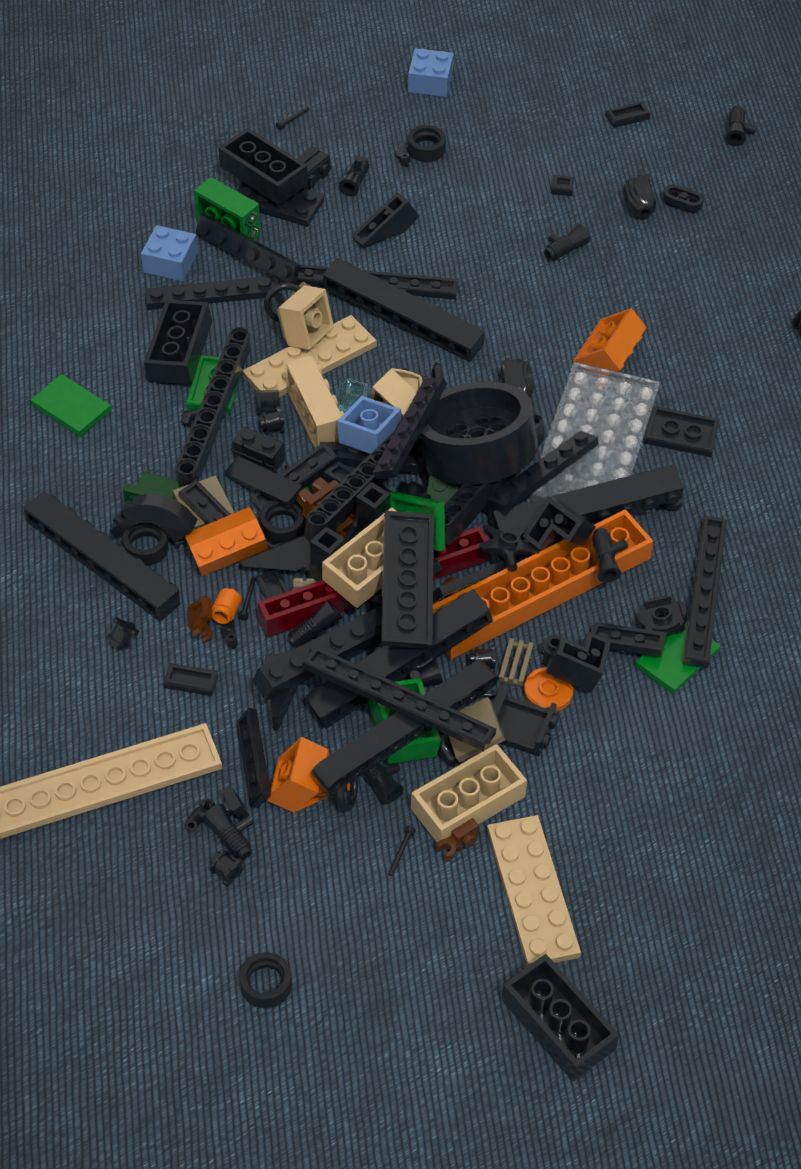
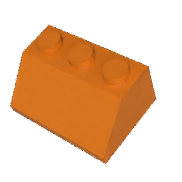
(612, 341)
(226, 541)

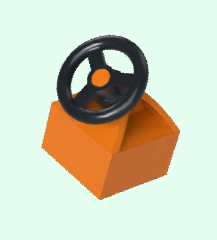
(294, 785)

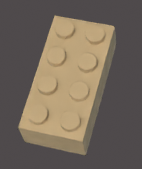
(313, 400)
(358, 565)
(469, 791)

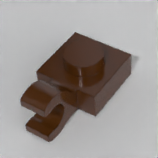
(198, 615)
(461, 837)

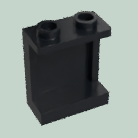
(523, 723)

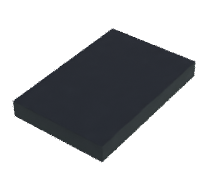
(681, 431)

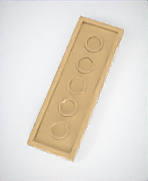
(337, 347)
(533, 890)

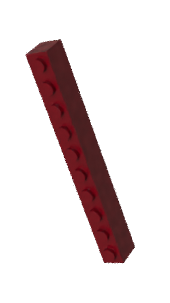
(295, 606)

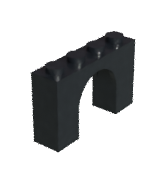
(369, 506)

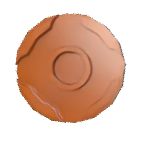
(545, 689)

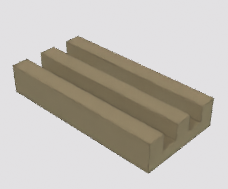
(519, 646)

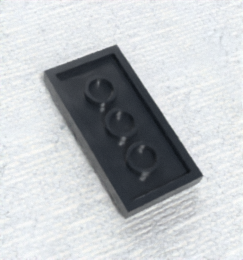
(297, 209)

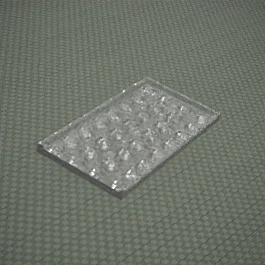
(609, 407)

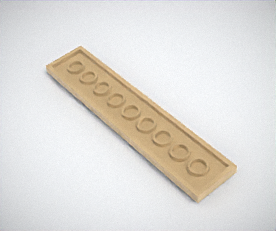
(107, 779)

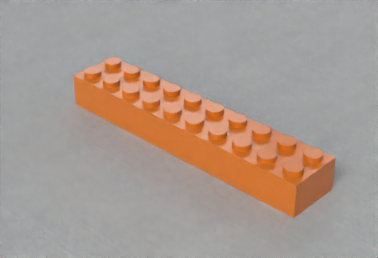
(549, 579)

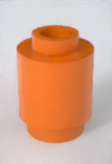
(226, 605)

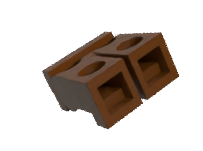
(322, 489)

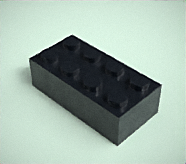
(263, 166)
(178, 342)
(560, 1017)

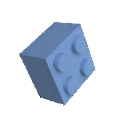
(430, 72)
(169, 253)
(368, 424)

